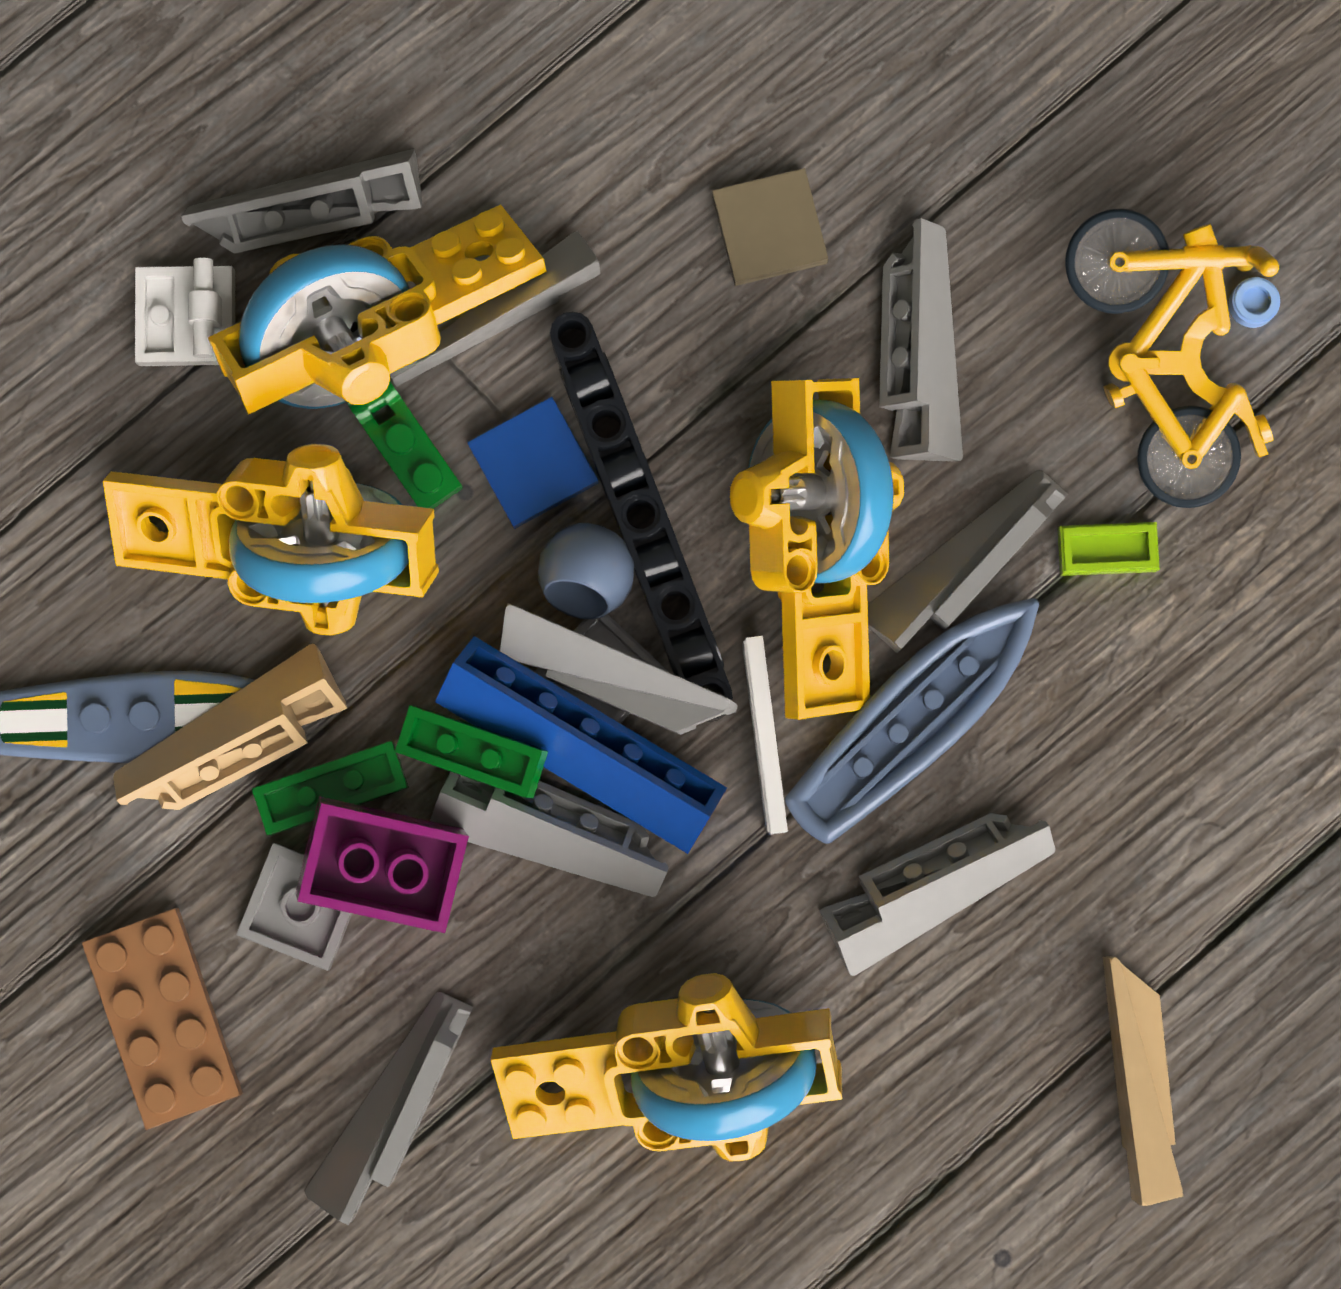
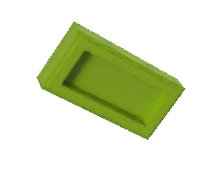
(1108, 548)

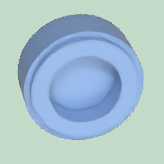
(1254, 302)

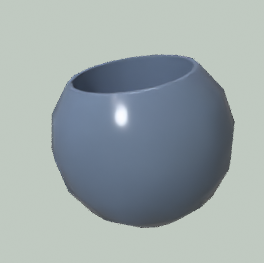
(586, 571)

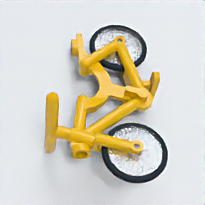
(1120, 265)

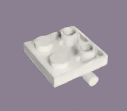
(180, 311)

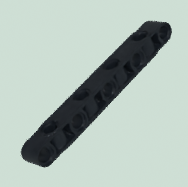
(630, 484)

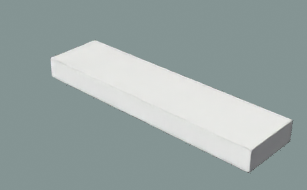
(764, 735)

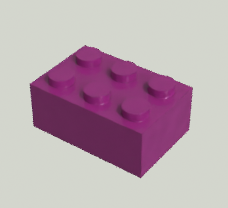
(381, 865)

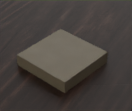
(770, 227)

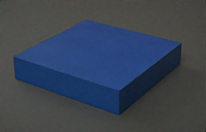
(533, 462)

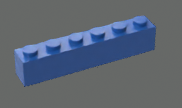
(581, 744)

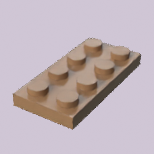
(162, 1018)

